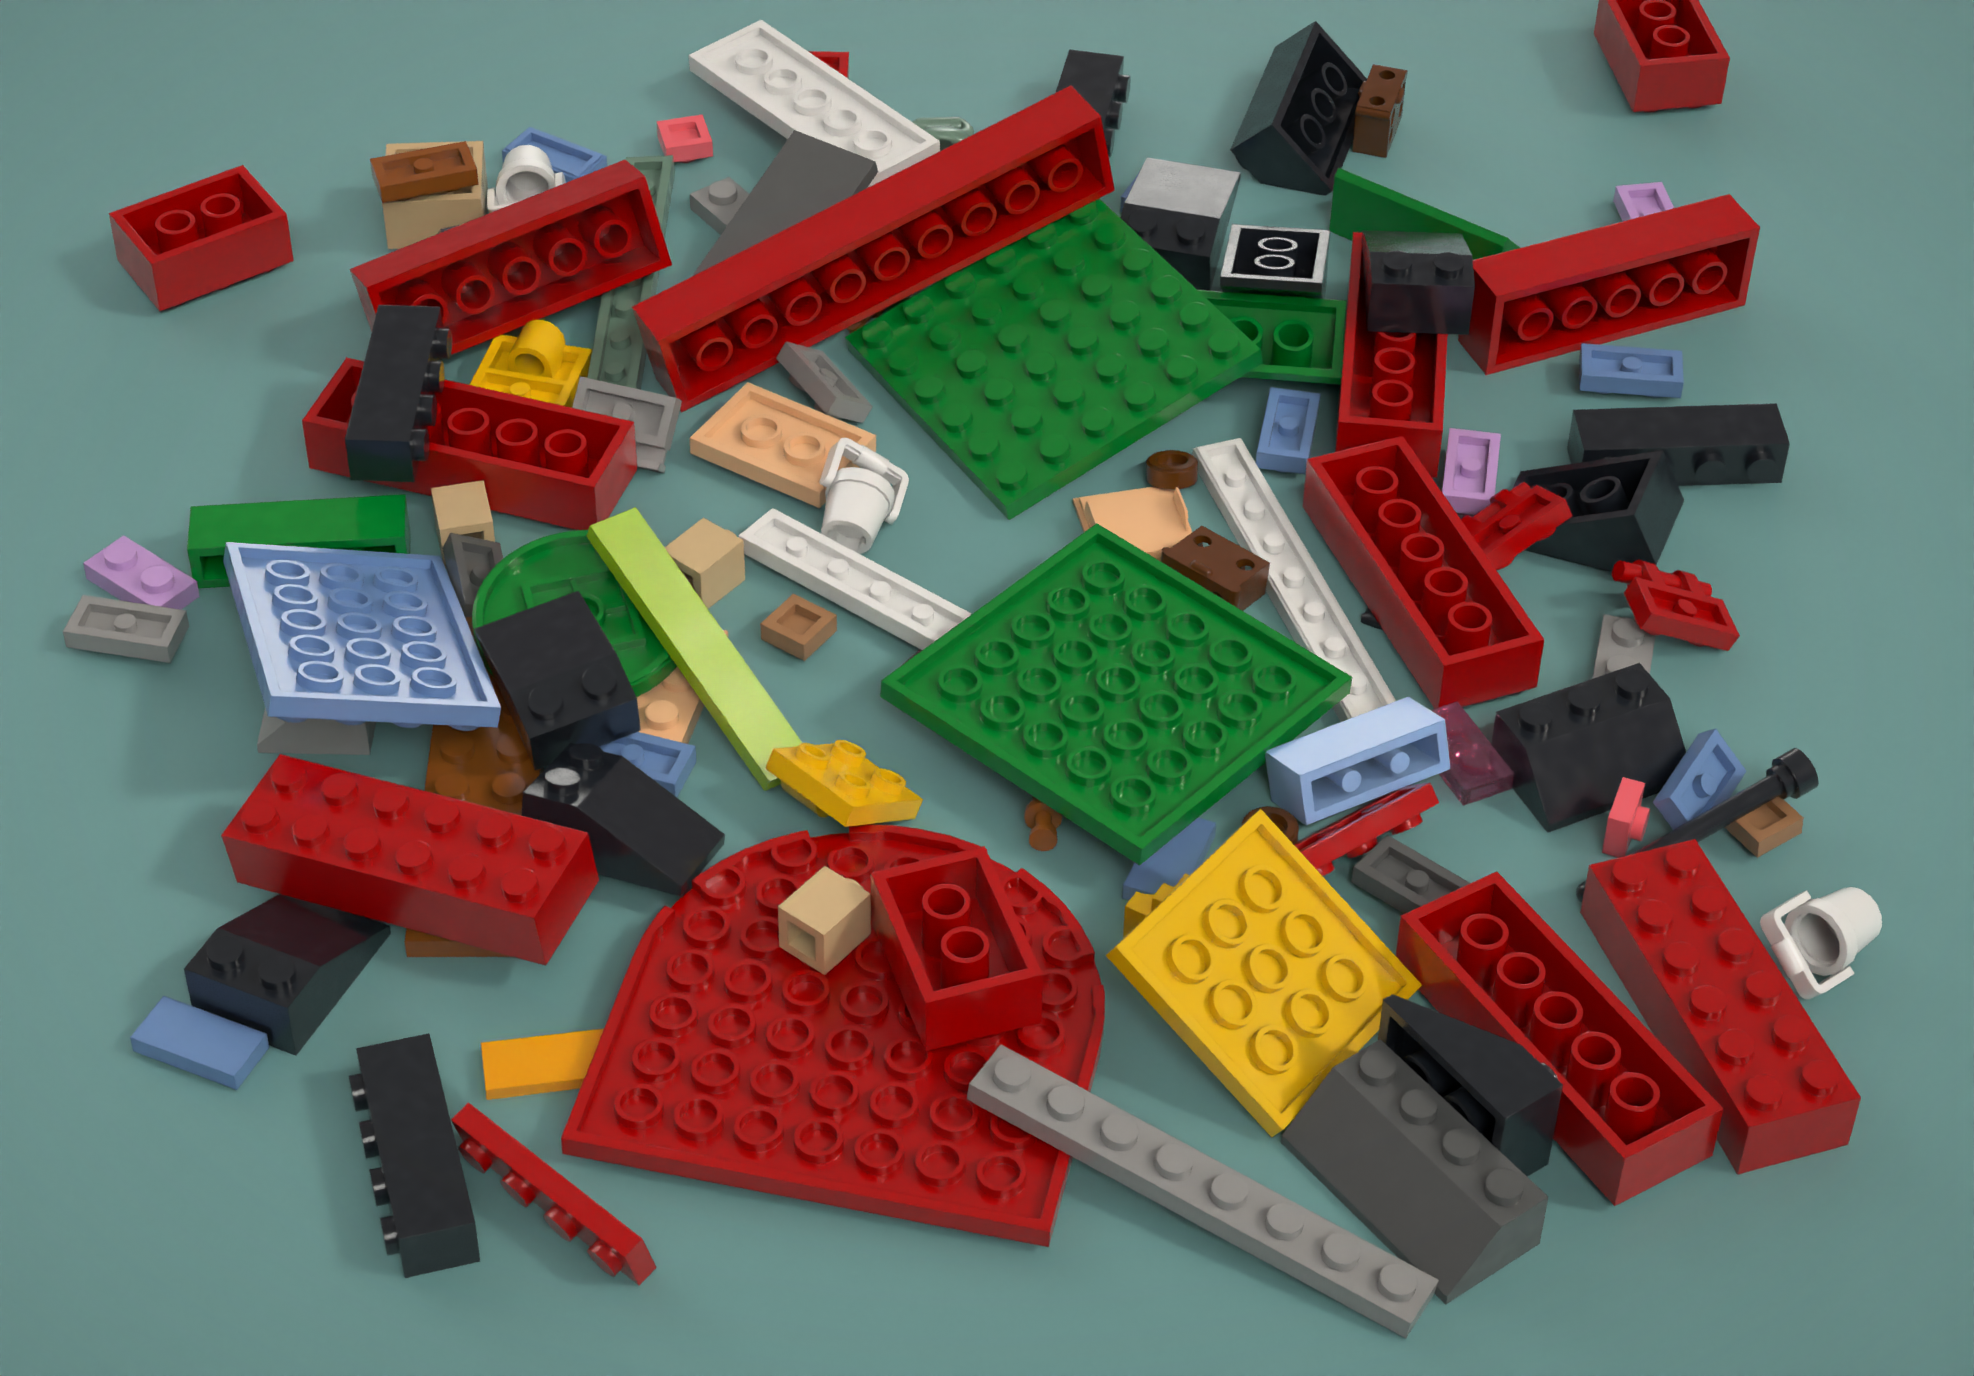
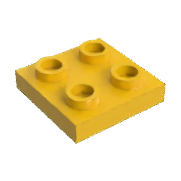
(534, 365)
(843, 783)

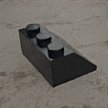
(1582, 742)

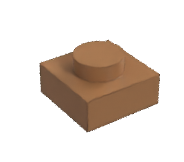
(798, 627)
(1767, 826)

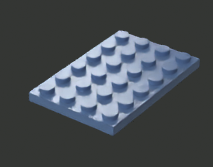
(358, 637)

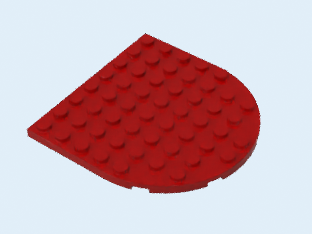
(816, 1084)

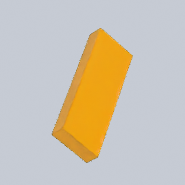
(537, 1063)

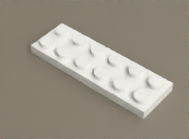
(803, 94)

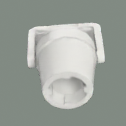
(523, 175)
(861, 496)
(1821, 936)

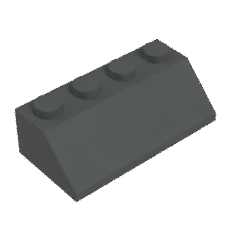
(1416, 1171)

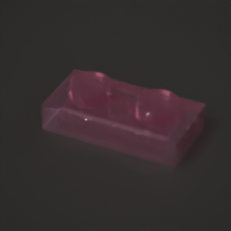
(1474, 763)

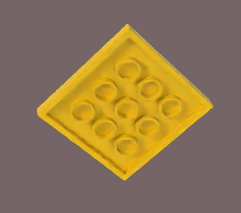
(1263, 971)

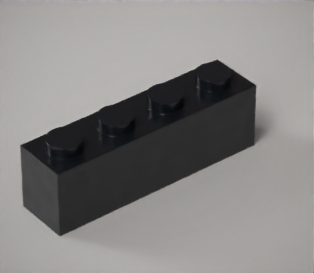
(1101, 83)
(397, 393)
(1699, 441)
(417, 1156)

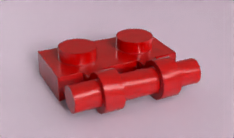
(1516, 521)
(1675, 605)

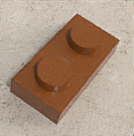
(424, 172)

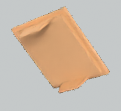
(1142, 516)

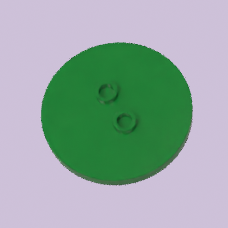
(561, 566)

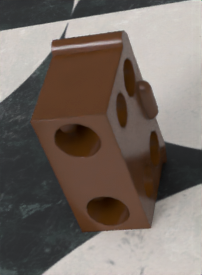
(1379, 110)
(1219, 567)

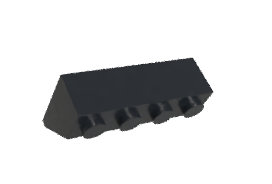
(1301, 114)

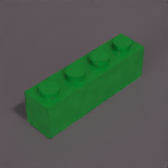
(329, 523)

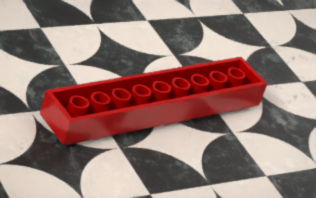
(875, 247)

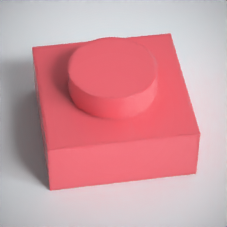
(685, 138)
(1626, 819)

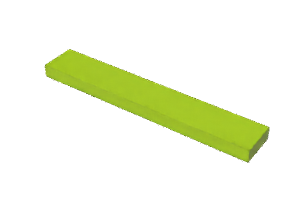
(694, 640)

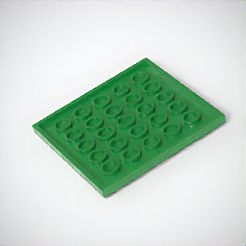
(1052, 355)
(1116, 691)

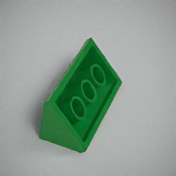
(1370, 206)
(1296, 335)

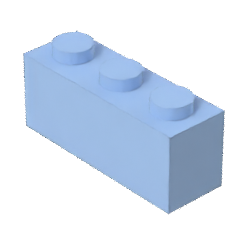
(1357, 760)

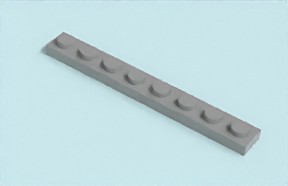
(1203, 1190)

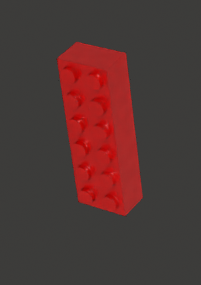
(525, 257)
(1610, 283)
(1389, 380)
(531, 453)
(1422, 574)
(412, 858)
(1720, 1004)
(1625, 1100)

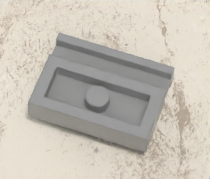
(651, 412)

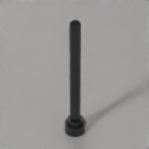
(1789, 776)

